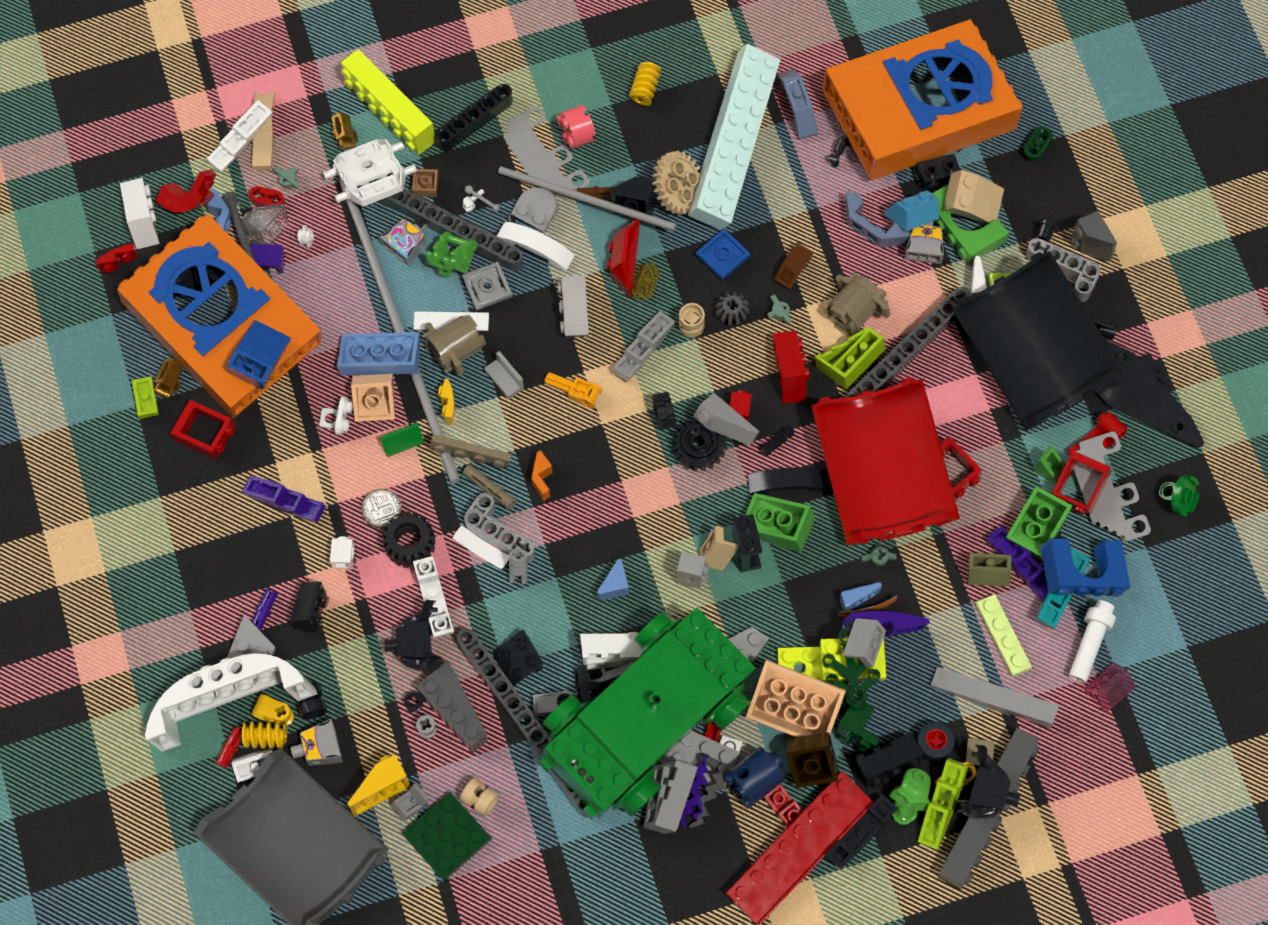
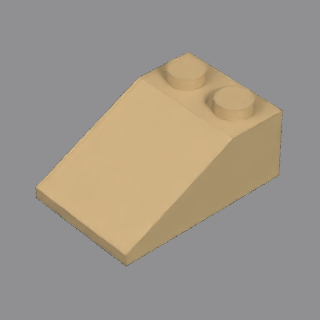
(973, 197)

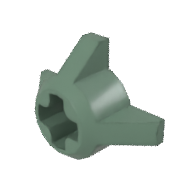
(289, 175)
(780, 310)
(879, 556)

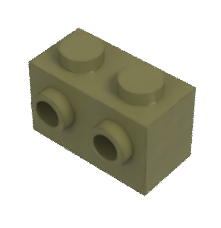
(989, 569)

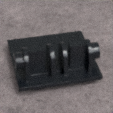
(518, 657)

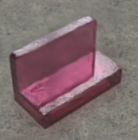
(1110, 686)

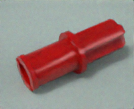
(230, 748)

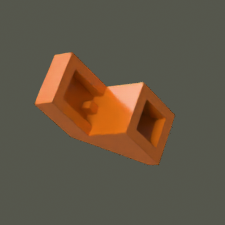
(541, 469)

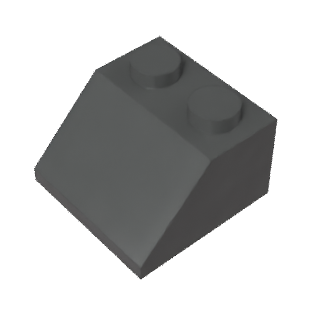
(1094, 237)

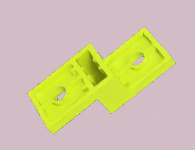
(812, 660)

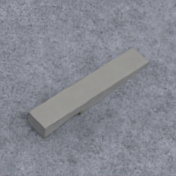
(995, 697)

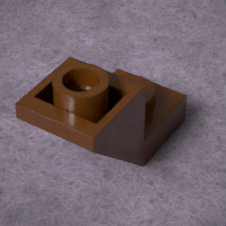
(793, 265)

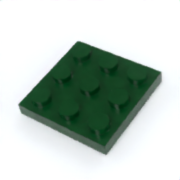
(447, 836)

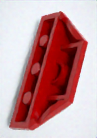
(624, 257)

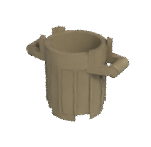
(856, 303)
(454, 343)

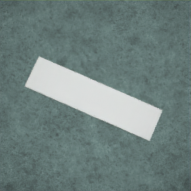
(440, 319)

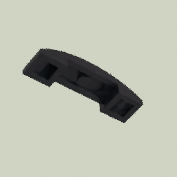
(788, 479)
(861, 832)

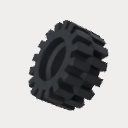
(664, 410)

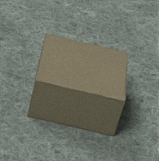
(971, 747)

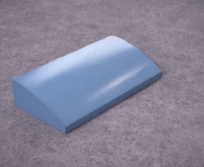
(379, 353)

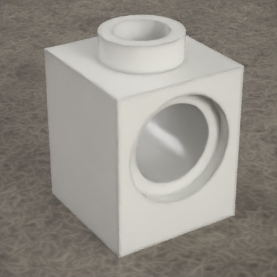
(342, 553)

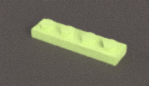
(1003, 635)

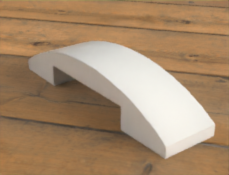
(537, 243)

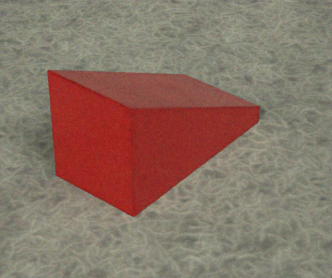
(713, 732)

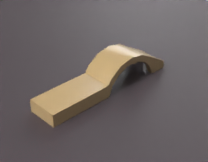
(263, 141)

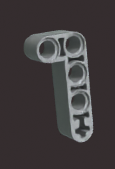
(1066, 258)
(502, 532)

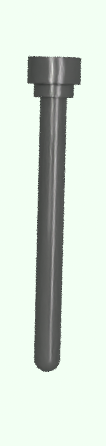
(231, 201)

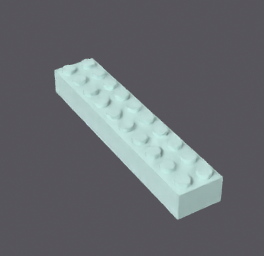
(734, 137)

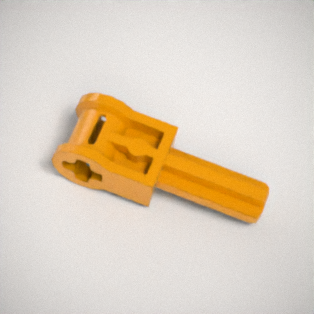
(578, 391)

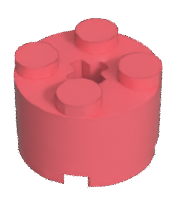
(576, 126)

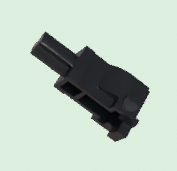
(191, 278)

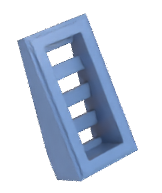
(854, 597)

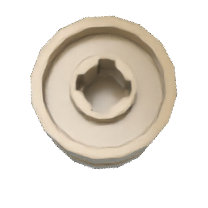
(691, 320)
(486, 799)

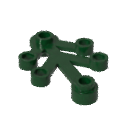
(852, 673)

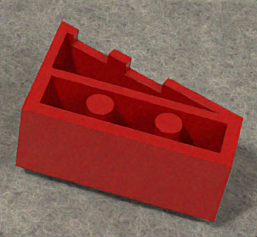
(790, 366)

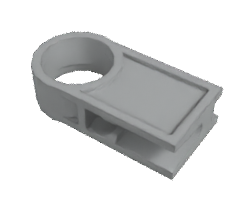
(546, 703)

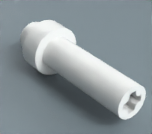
(1099, 621)

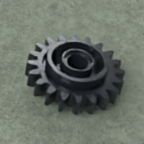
(698, 456)

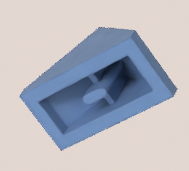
(614, 584)

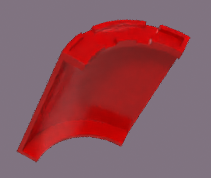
(885, 462)

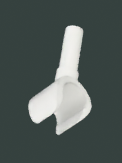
(468, 202)

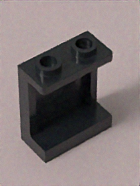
(748, 541)

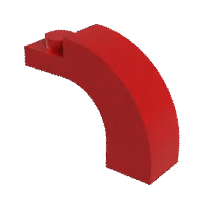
(178, 200)

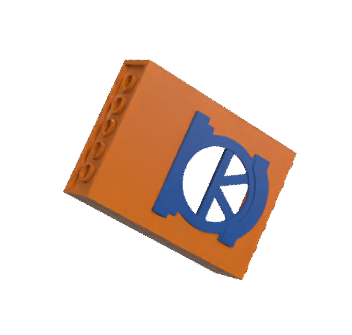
(895, 128)
(207, 349)

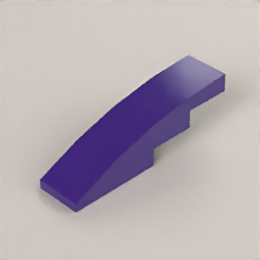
(283, 499)
(1021, 562)
(893, 622)

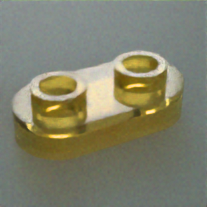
(645, 283)

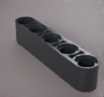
(471, 125)

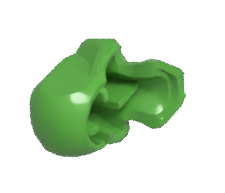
(911, 795)

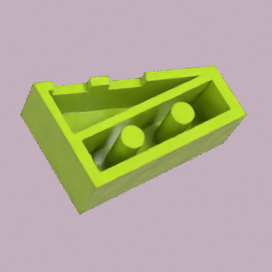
(851, 358)

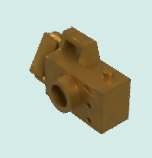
(343, 131)
(168, 378)

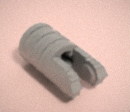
(518, 565)

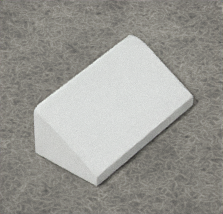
(247, 765)

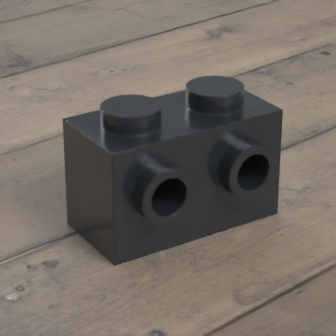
(936, 171)

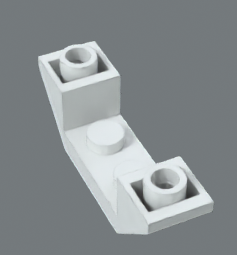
(432, 590)

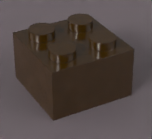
(812, 759)

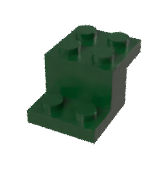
(853, 725)

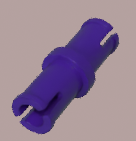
(264, 609)

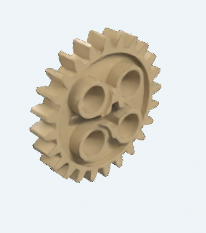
(676, 181)

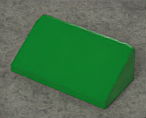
(402, 439)

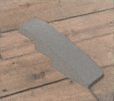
(643, 347)

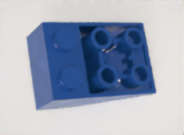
(258, 354)

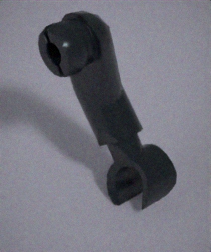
(839, 149)

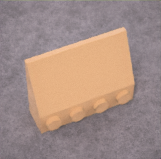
(794, 701)

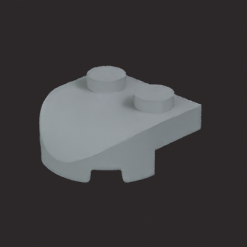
(537, 208)

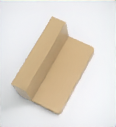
(718, 551)

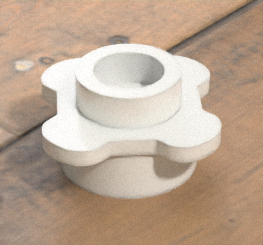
(305, 236)

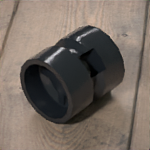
(313, 706)

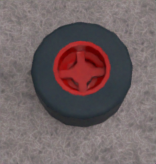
(936, 734)

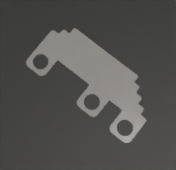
(533, 154)
(1111, 513)

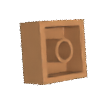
(425, 182)

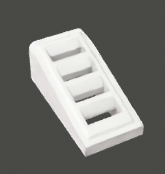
(978, 279)

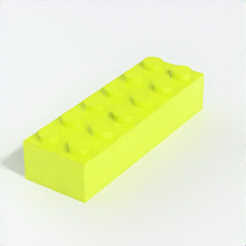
(388, 102)

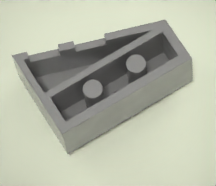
(574, 306)
(667, 805)

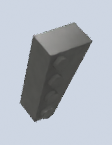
(449, 701)

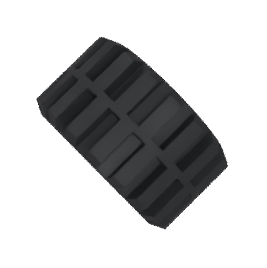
(401, 526)

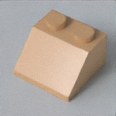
(373, 397)

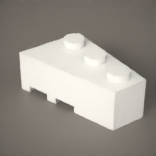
(139, 213)
(609, 650)

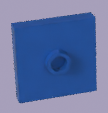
(723, 254)

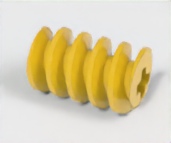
(645, 83)
(264, 736)

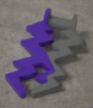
(697, 798)

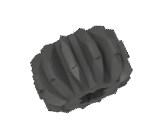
(738, 303)

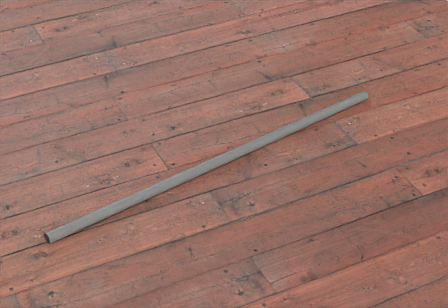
(398, 328)

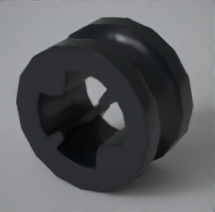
(411, 695)

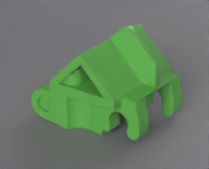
(448, 260)

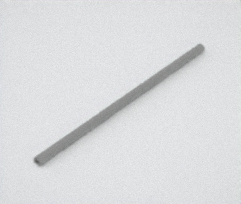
(587, 198)

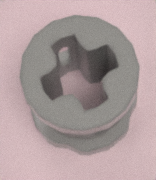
(428, 732)

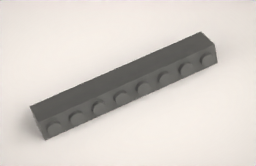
(976, 832)

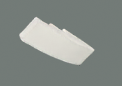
(239, 136)

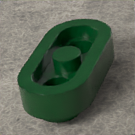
(1036, 144)

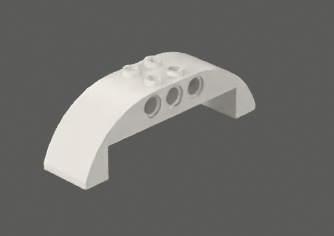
(217, 686)

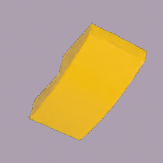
(447, 399)

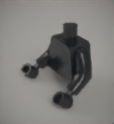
(414, 640)
(989, 789)

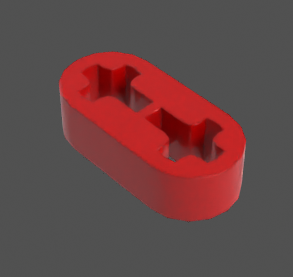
(267, 196)

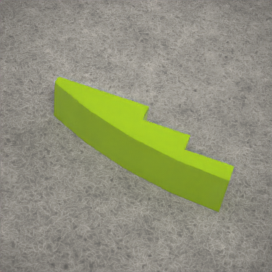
(943, 804)

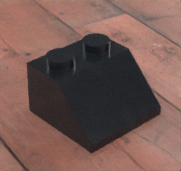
(635, 194)

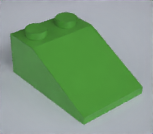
(781, 521)
(1039, 521)

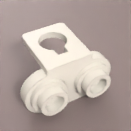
(341, 424)

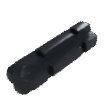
(777, 440)

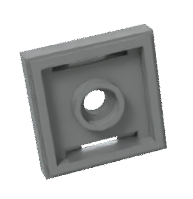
(487, 275)

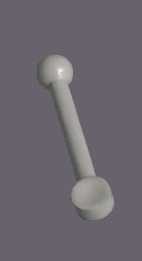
(469, 190)

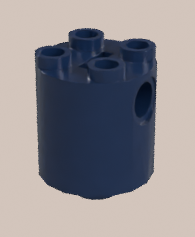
(755, 776)

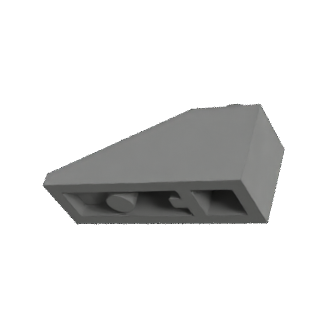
(723, 419)

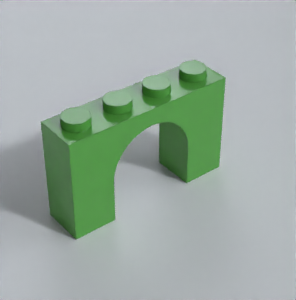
(969, 242)

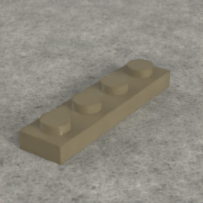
(477, 453)

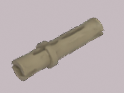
(488, 486)

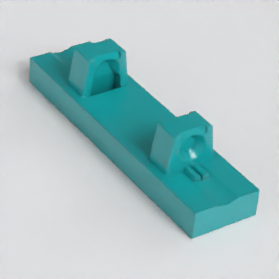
(1048, 613)

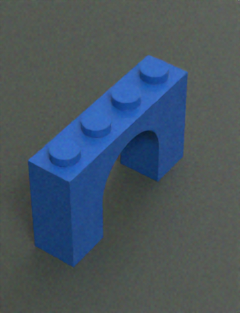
(1065, 578)

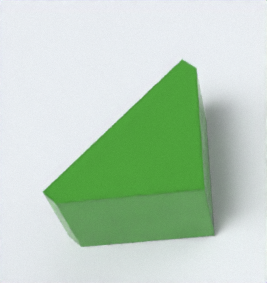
(1050, 465)

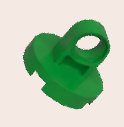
(1184, 494)

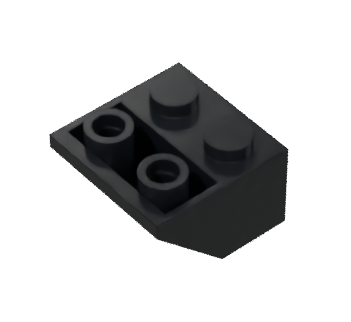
(309, 607)

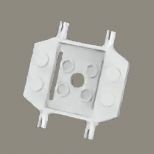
(352, 172)

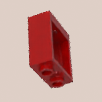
(185, 422)
(1089, 464)
(973, 478)

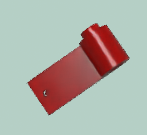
(1106, 424)

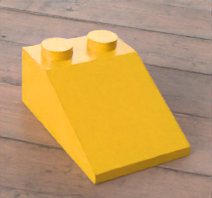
(382, 783)

